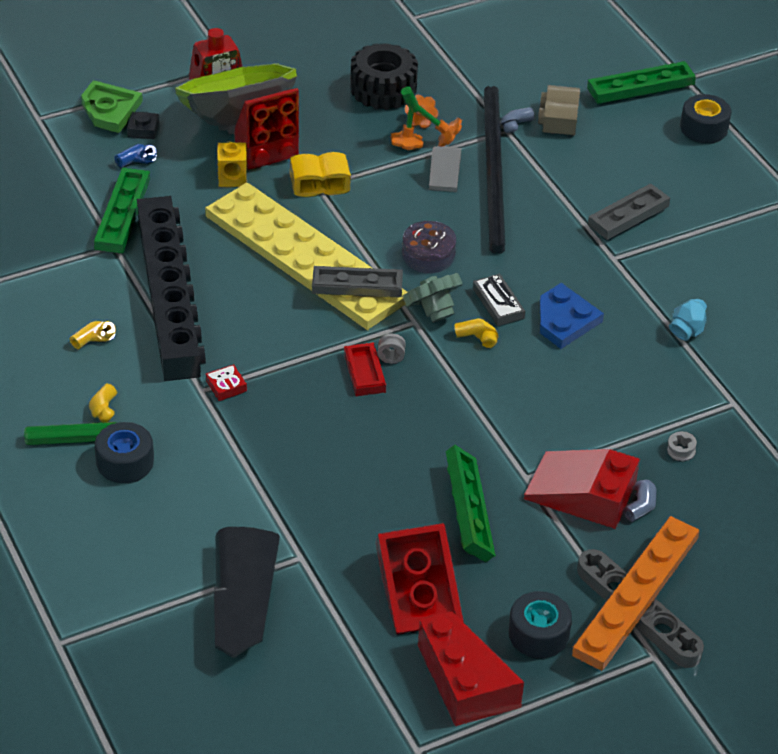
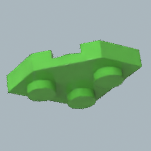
(110, 105)

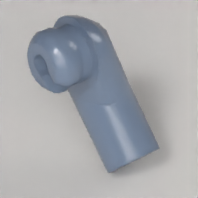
(516, 116)
(645, 500)

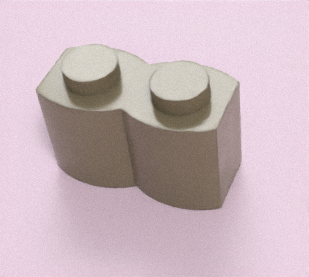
(559, 109)

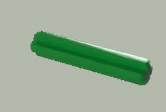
(63, 433)

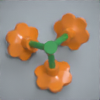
(422, 112)

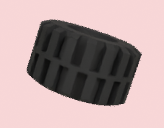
(381, 74)

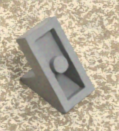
(445, 168)

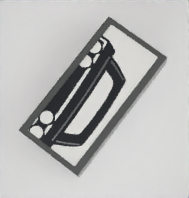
(498, 299)

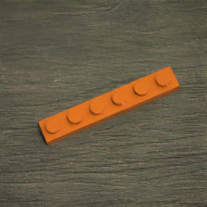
(635, 593)

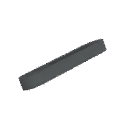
(653, 616)

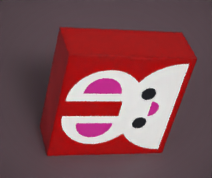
(226, 382)

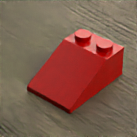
(585, 483)
(417, 575)

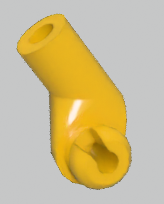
(479, 328)
(93, 332)
(99, 403)

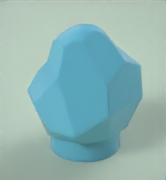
(689, 319)

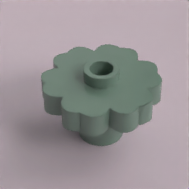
(434, 296)

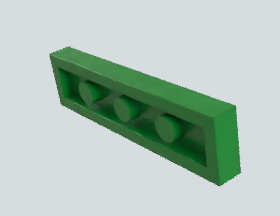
(641, 82)
(121, 210)
(470, 504)

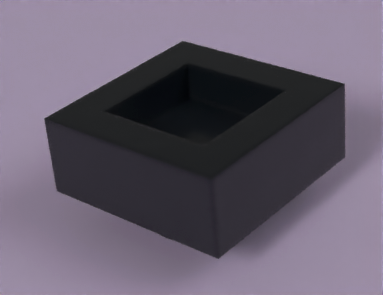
(143, 125)

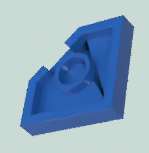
(566, 315)

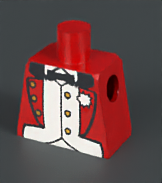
(214, 55)

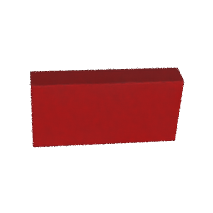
(364, 369)

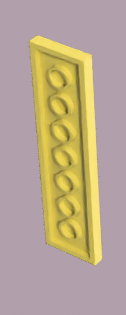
(295, 248)

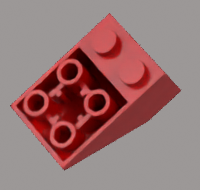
(269, 128)

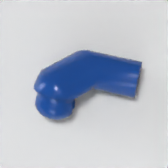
(137, 153)

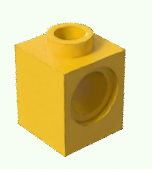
(232, 164)

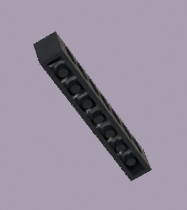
(169, 289)

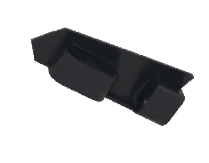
(243, 586)

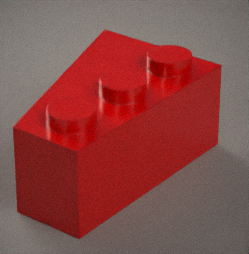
(467, 671)

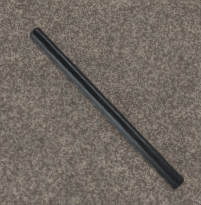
(494, 170)

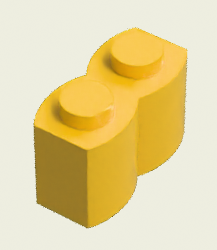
(320, 174)

